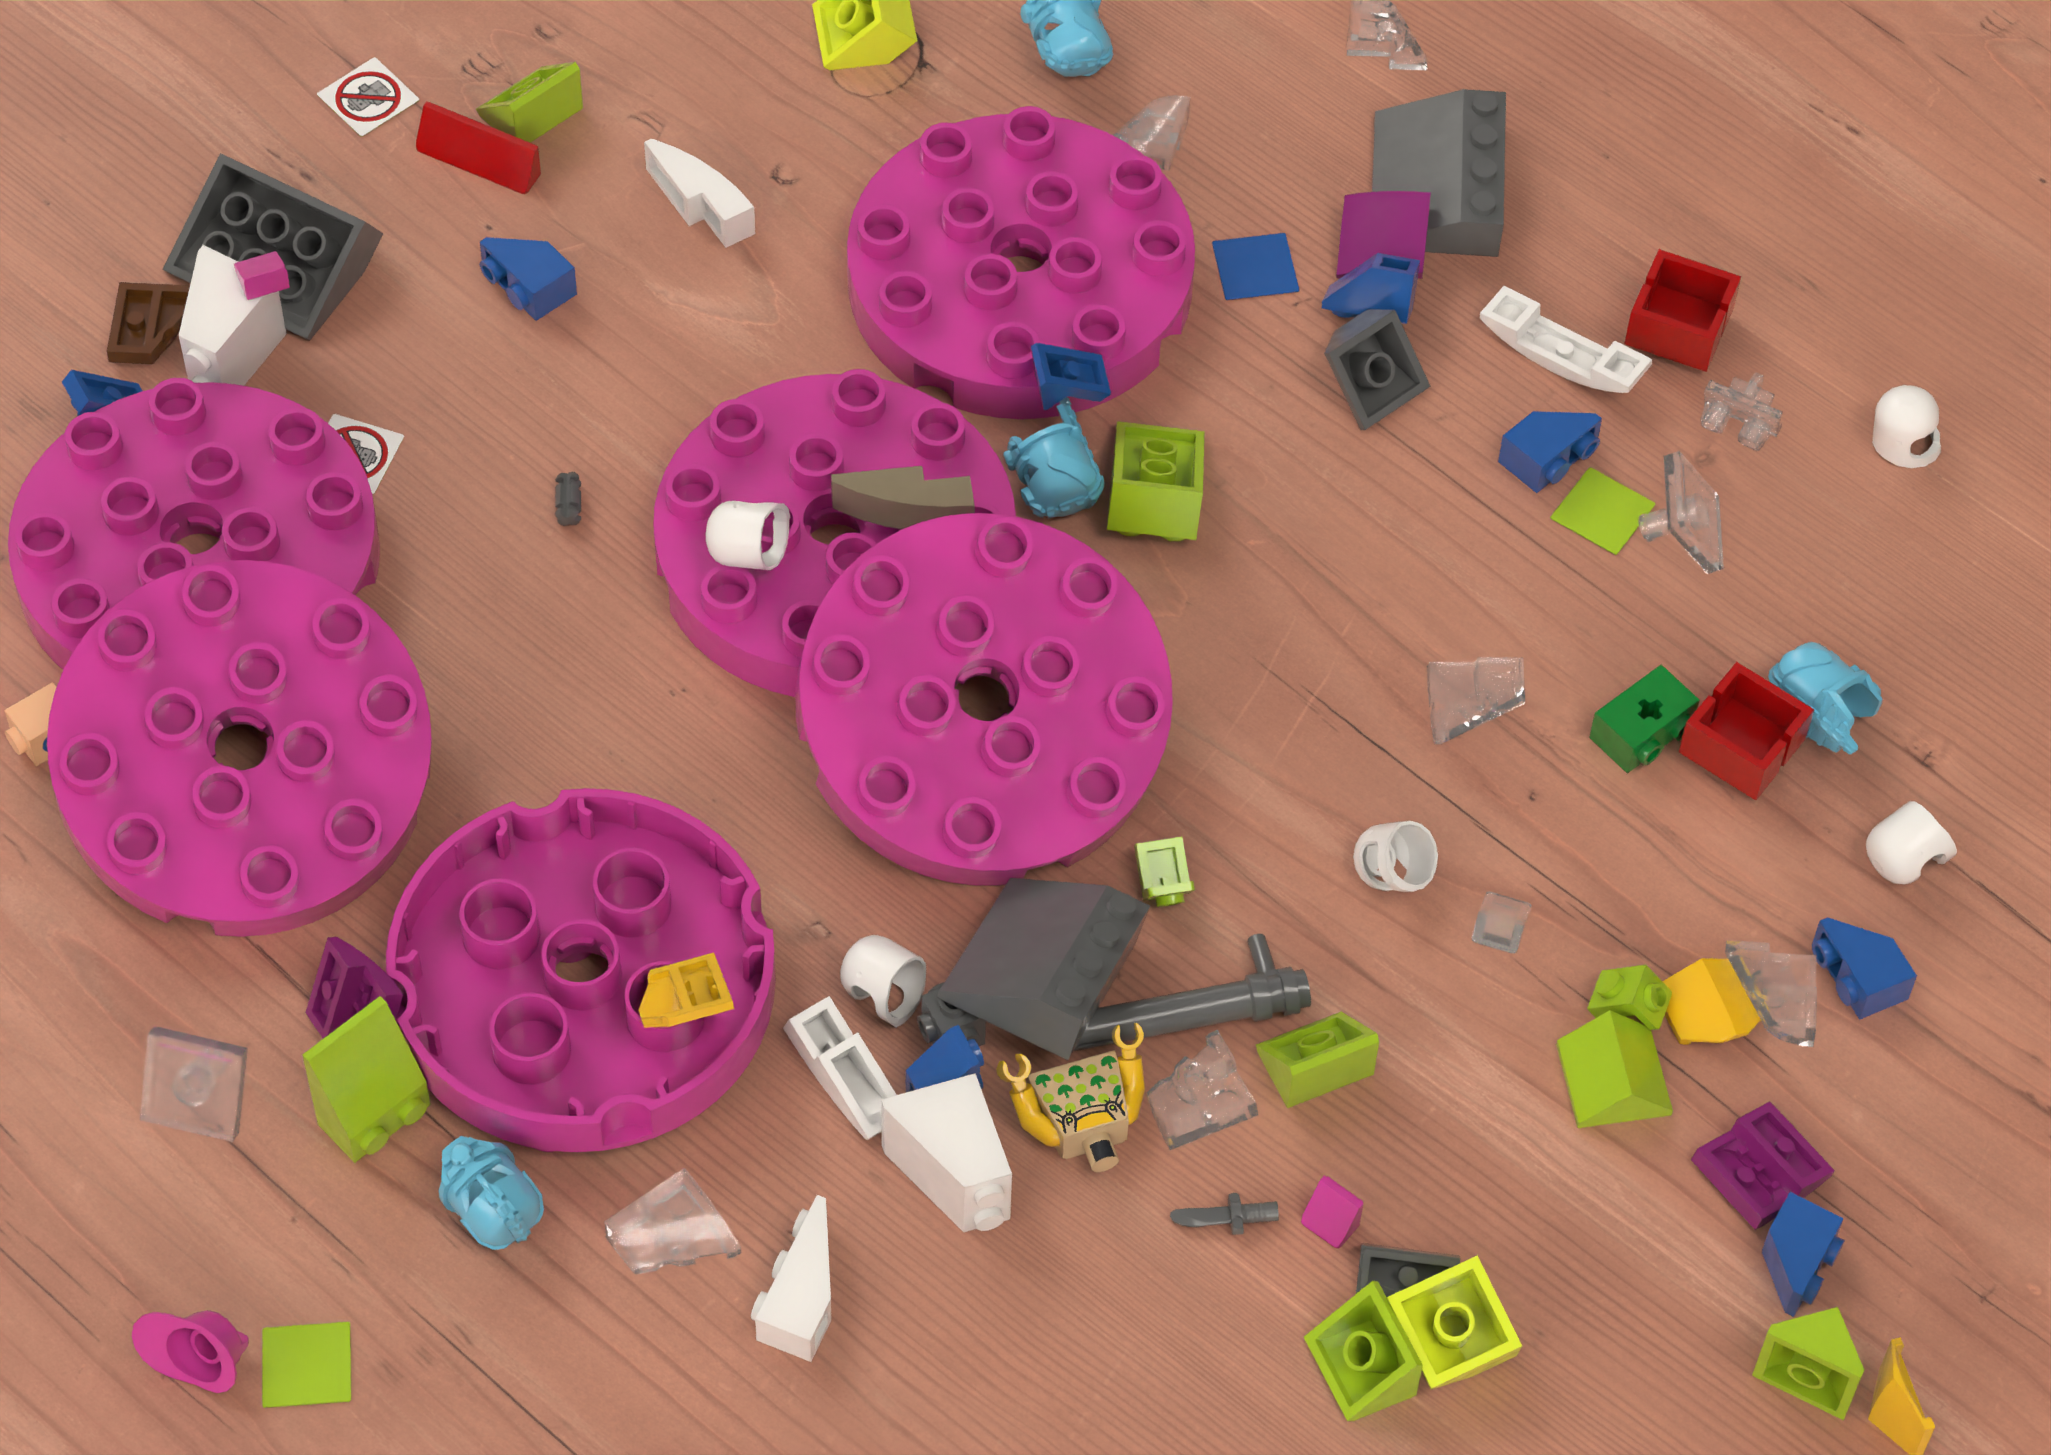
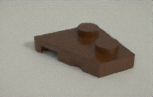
(145, 321)

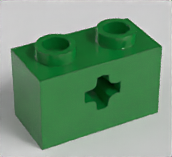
(1643, 719)

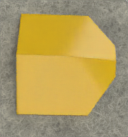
(684, 992)
(1709, 1003)
(1896, 1405)

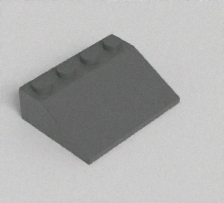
(1456, 153)
(254, 215)
(1046, 959)

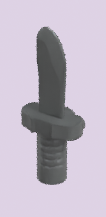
(1234, 1213)

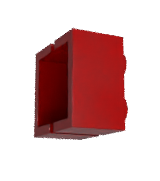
(1682, 310)
(1750, 732)

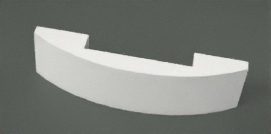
(1560, 350)

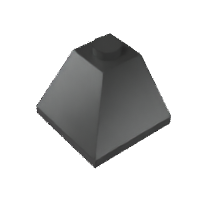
(1375, 365)

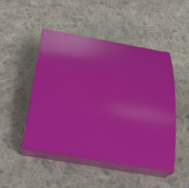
(1383, 224)
(346, 985)
(1761, 1164)

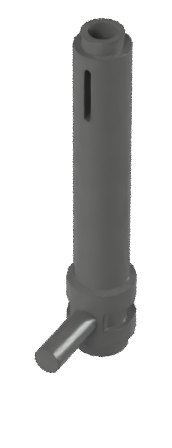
(1254, 997)

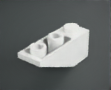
(799, 1301)

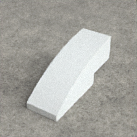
(700, 192)
(841, 1064)

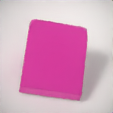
(262, 275)
(1332, 1212)

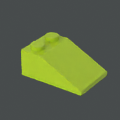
(1156, 481)
(365, 1081)

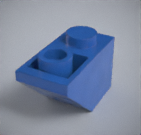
(529, 272)
(1376, 284)
(1547, 445)
(1865, 966)
(946, 1060)
(1797, 1248)

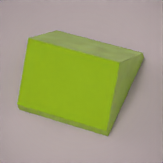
(536, 102)
(1319, 1057)
(1613, 1072)
(1365, 1354)
(1812, 1361)

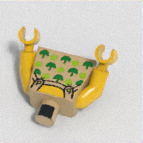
(1081, 1103)

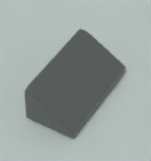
(1399, 1267)

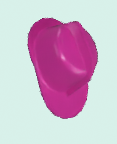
(191, 1348)

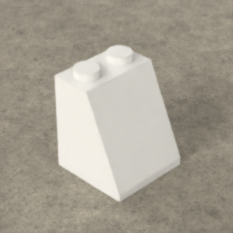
(222, 331)
(950, 1151)

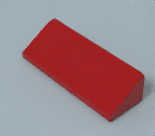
(478, 148)

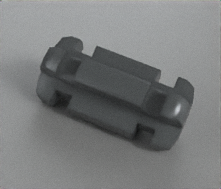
(568, 498)

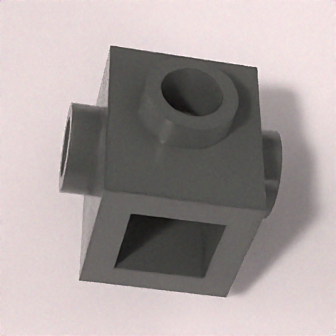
(940, 1016)

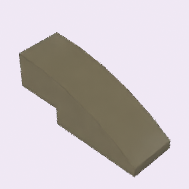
(900, 496)

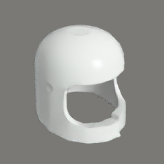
(1902, 418)
(736, 534)
(1401, 840)
(1906, 842)
(873, 967)

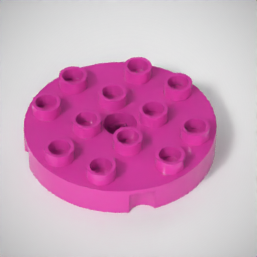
(969, 194)
(783, 449)
(175, 464)
(1002, 604)
(218, 651)
(549, 886)

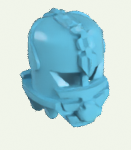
(1077, 44)
(1056, 467)
(1831, 689)
(489, 1192)

